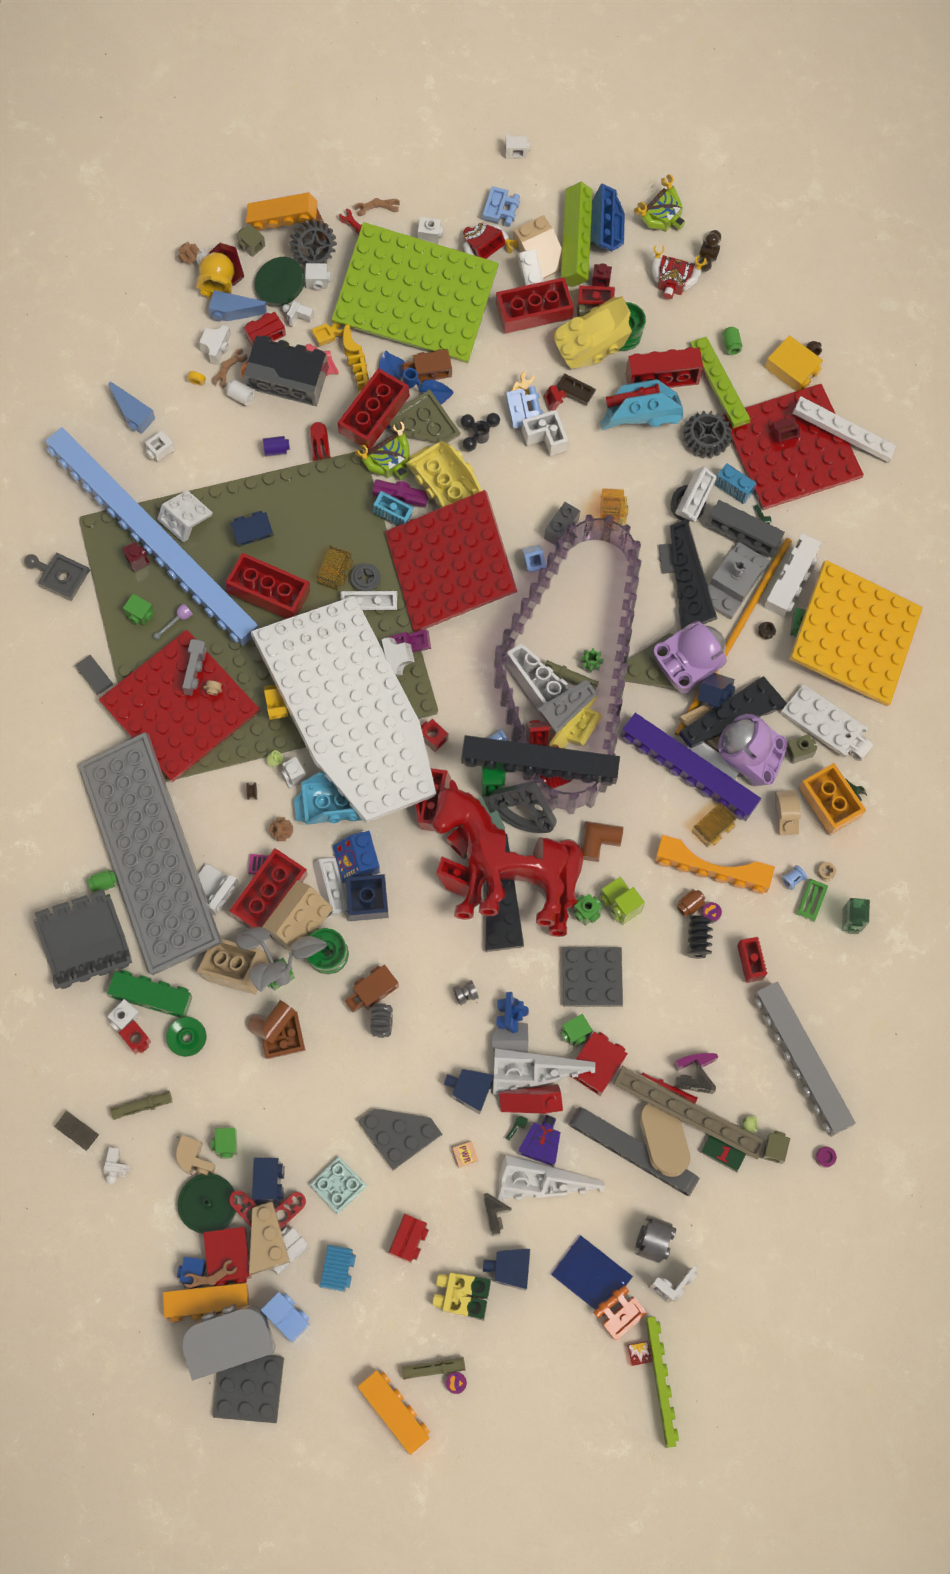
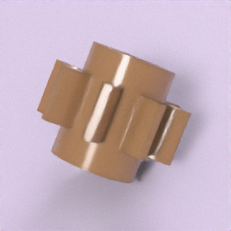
(188, 252)
(281, 829)

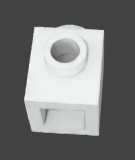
(430, 229)
(317, 276)
(123, 1015)

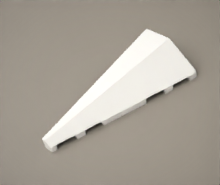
(521, 1069)
(525, 1178)

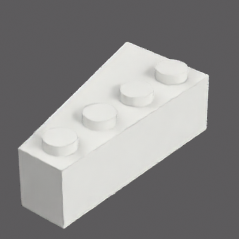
(793, 575)

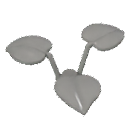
(264, 974)

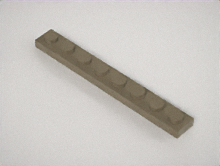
(690, 1112)

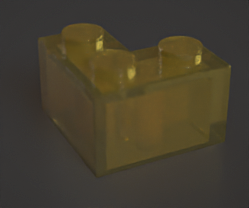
(615, 504)

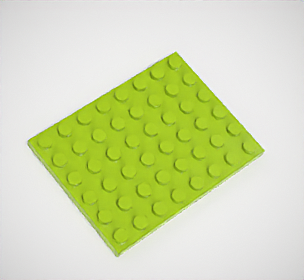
(415, 292)

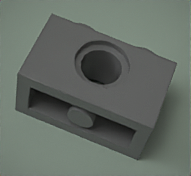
(558, 525)

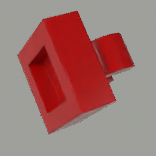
(554, 397)

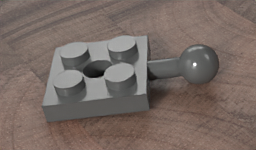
(52, 572)

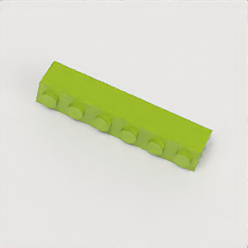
(576, 234)

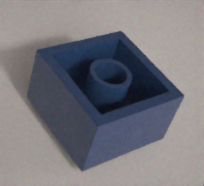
(367, 897)
(267, 1180)

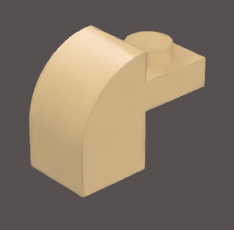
(788, 812)
(187, 1157)

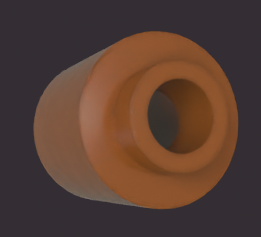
(691, 902)

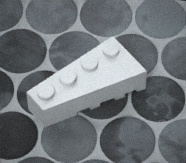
(534, 677)

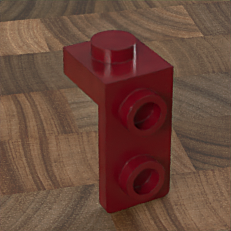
(231, 252)

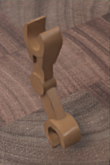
(387, 204)
(226, 366)
(211, 1280)

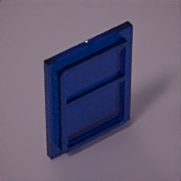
(590, 1273)

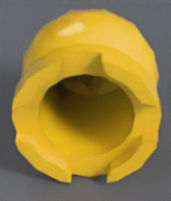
(215, 274)

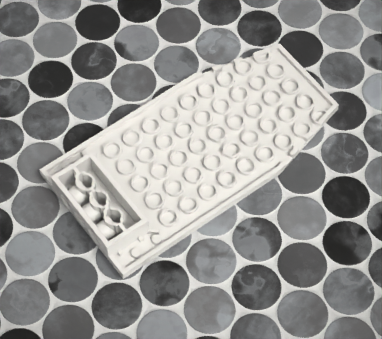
(349, 707)

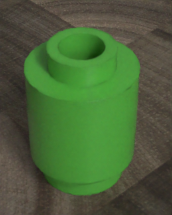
(732, 340)
(102, 880)

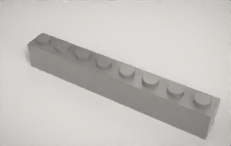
(804, 1059)

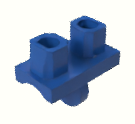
(513, 1010)

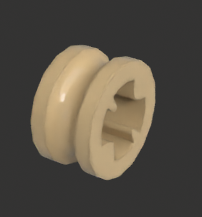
(822, 876)

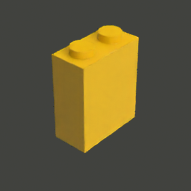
(794, 364)

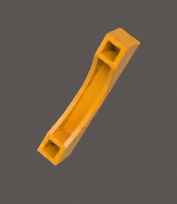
(676, 854)

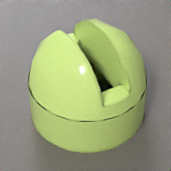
(274, 758)
(750, 1123)

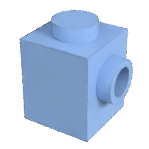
(534, 558)

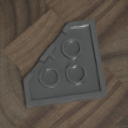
(399, 1134)

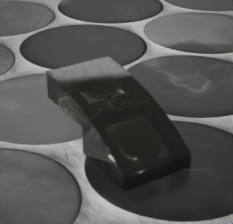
(76, 1130)

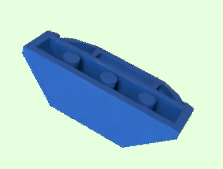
(607, 219)

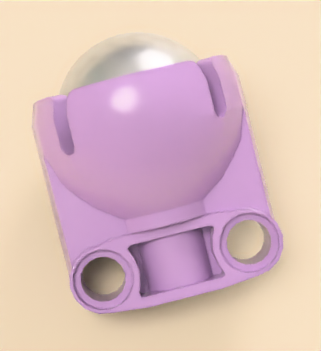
(691, 655)
(753, 749)

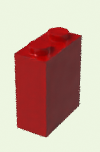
(607, 1062)
(225, 1246)

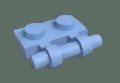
(495, 206)
(518, 405)

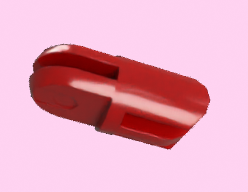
(319, 438)

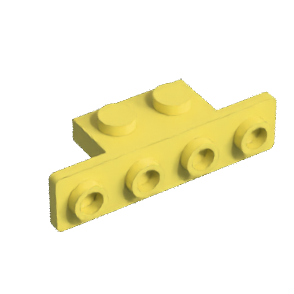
(578, 728)

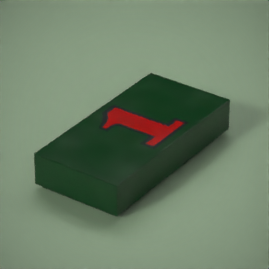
(723, 1153)

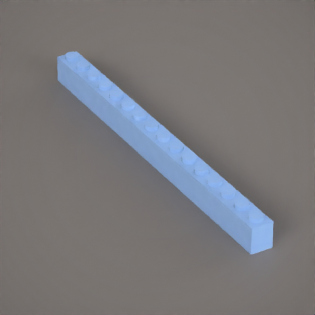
(151, 536)

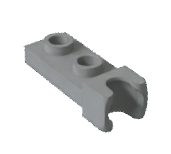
(197, 652)

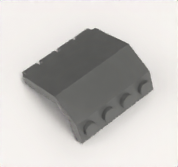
(82, 939)

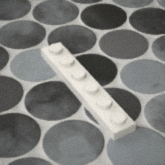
(844, 429)

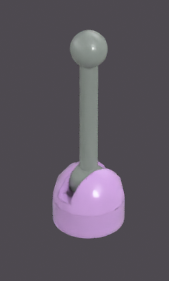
(182, 613)

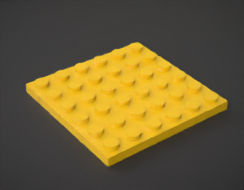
(856, 633)

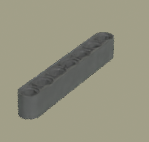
(628, 1148)

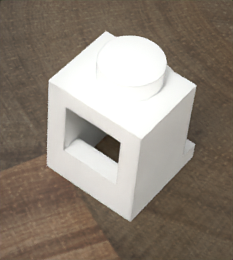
(516, 147)
(159, 446)
(293, 772)

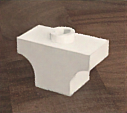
(215, 343)
(397, 655)

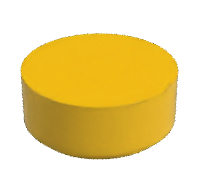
(196, 378)

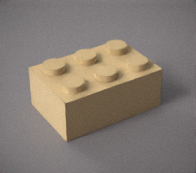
(297, 915)
(231, 966)

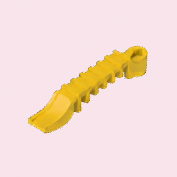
(355, 359)

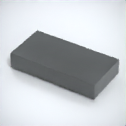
(94, 675)

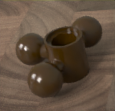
(710, 249)

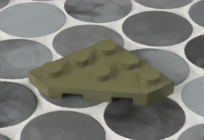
(425, 420)
(645, 670)

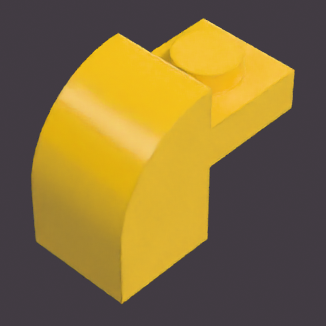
(275, 703)

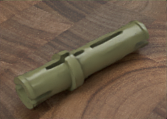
(569, 675)
(143, 1104)
(433, 1368)

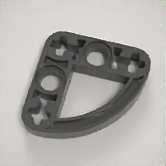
(544, 819)

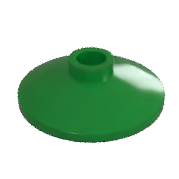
(181, 1028)

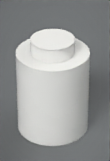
(240, 392)

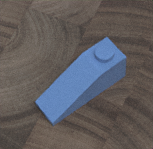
(234, 307)
(135, 413)

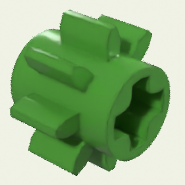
(592, 655)

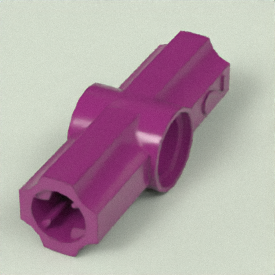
(401, 491)

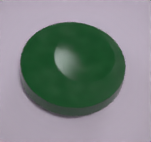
(279, 281)
(206, 1204)

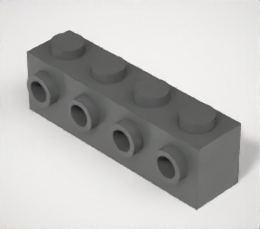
(745, 528)

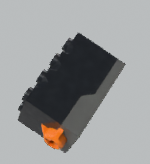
(286, 370)

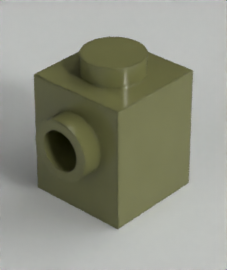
(250, 240)
(801, 748)
(776, 1147)

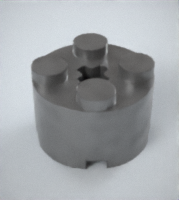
(654, 1239)

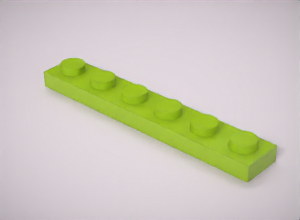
(721, 384)
(663, 1391)

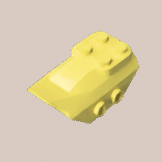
(595, 335)
(443, 473)

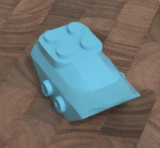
(649, 409)
(322, 802)

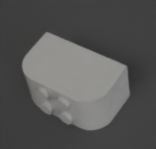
(227, 1340)

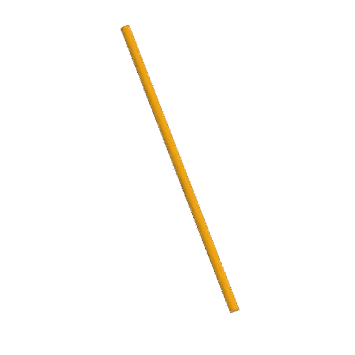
(746, 614)

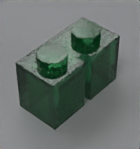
(855, 915)

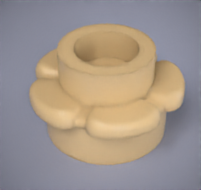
(213, 688)

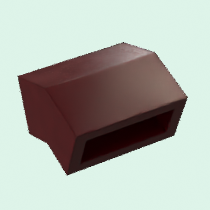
(785, 429)

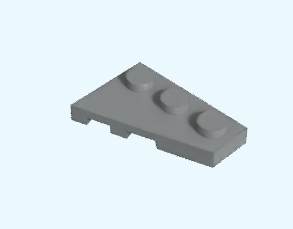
(567, 705)

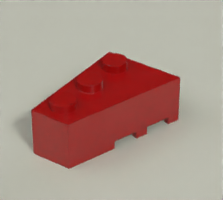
(428, 808)

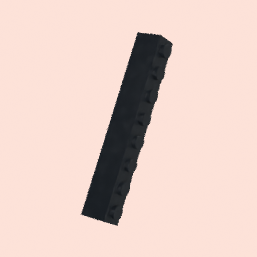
(540, 759)

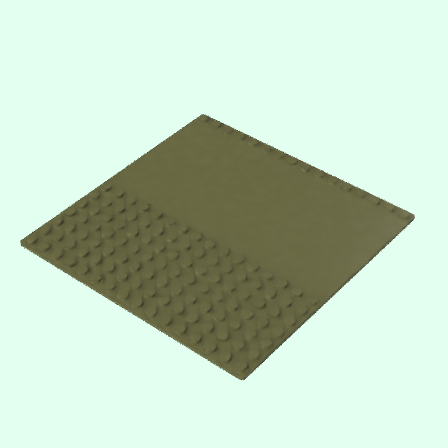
(308, 512)

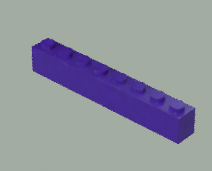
(690, 766)

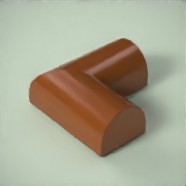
(598, 834)
(270, 1027)
(288, 1042)

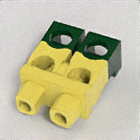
(457, 1294)

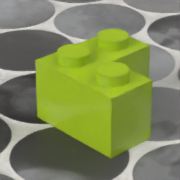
(622, 901)

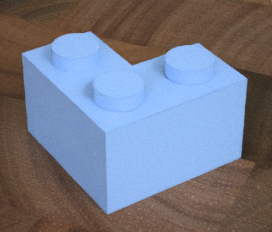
(285, 1316)

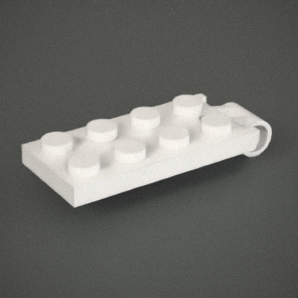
(827, 723)

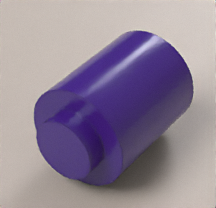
(275, 446)

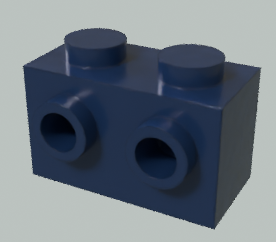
(252, 528)
(716, 690)

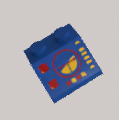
(356, 856)

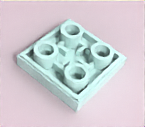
(338, 1185)

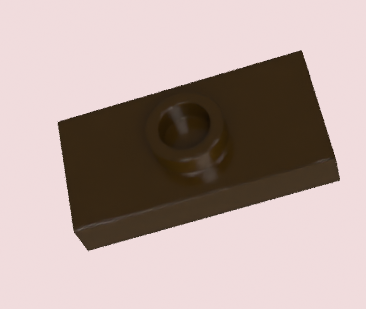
(576, 389)

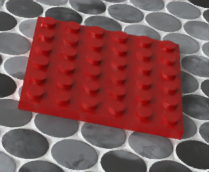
(797, 465)
(451, 561)
(178, 724)

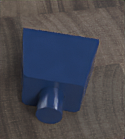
(470, 1088)
(510, 1268)

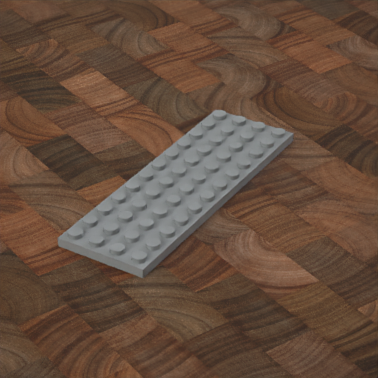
(150, 854)

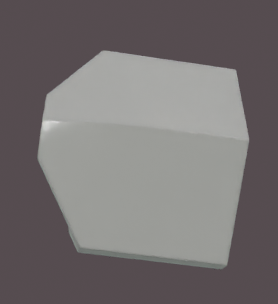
(507, 1040)

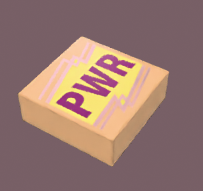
(465, 1154)

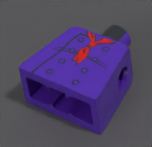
(541, 1142)

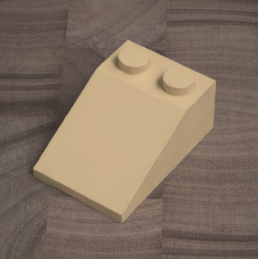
(540, 236)

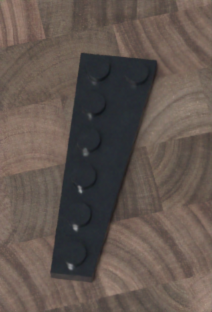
(756, 699)
(504, 929)

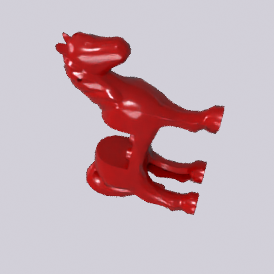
(552, 866)

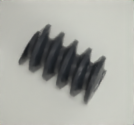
(699, 937)

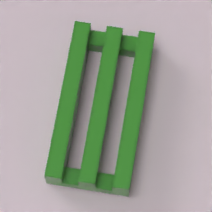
(806, 914)

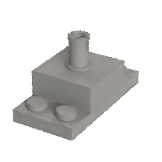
(736, 579)

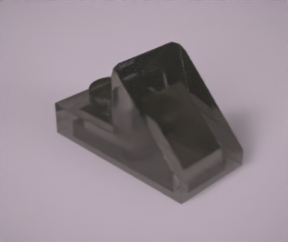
(701, 1083)
(495, 1207)

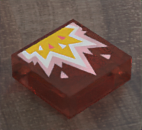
(639, 1353)

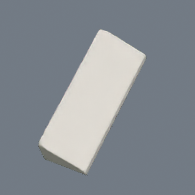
(696, 494)
(374, 599)
(715, 759)
(330, 885)

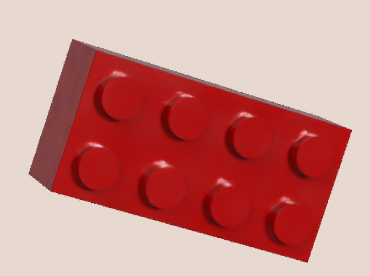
(534, 305)
(671, 367)
(373, 409)
(267, 586)
(267, 889)

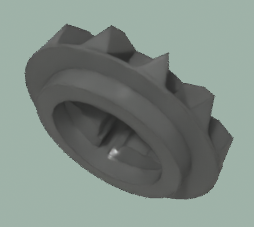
(370, 571)

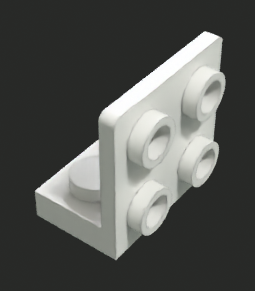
(182, 514)
(217, 887)
(663, 1288)

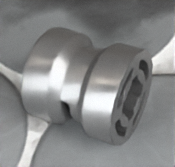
(465, 992)

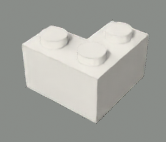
(546, 428)

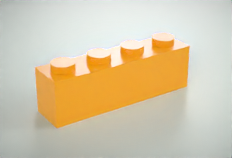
(281, 211)
(199, 1301)
(393, 1412)

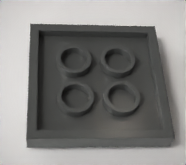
(592, 977)
(250, 1391)

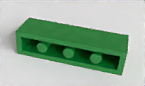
(149, 994)

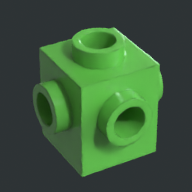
(587, 915)

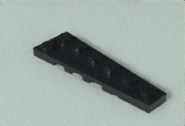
(692, 587)

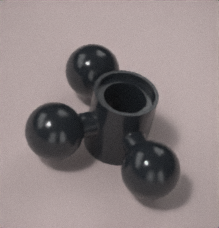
(468, 421)

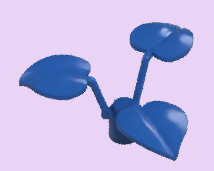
(392, 365)

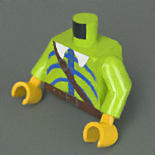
(663, 209)
(388, 456)

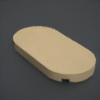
(664, 1141)

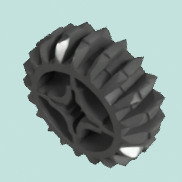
(326, 244)
(708, 425)

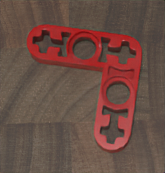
(288, 1200)

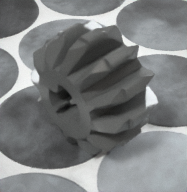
(381, 1020)

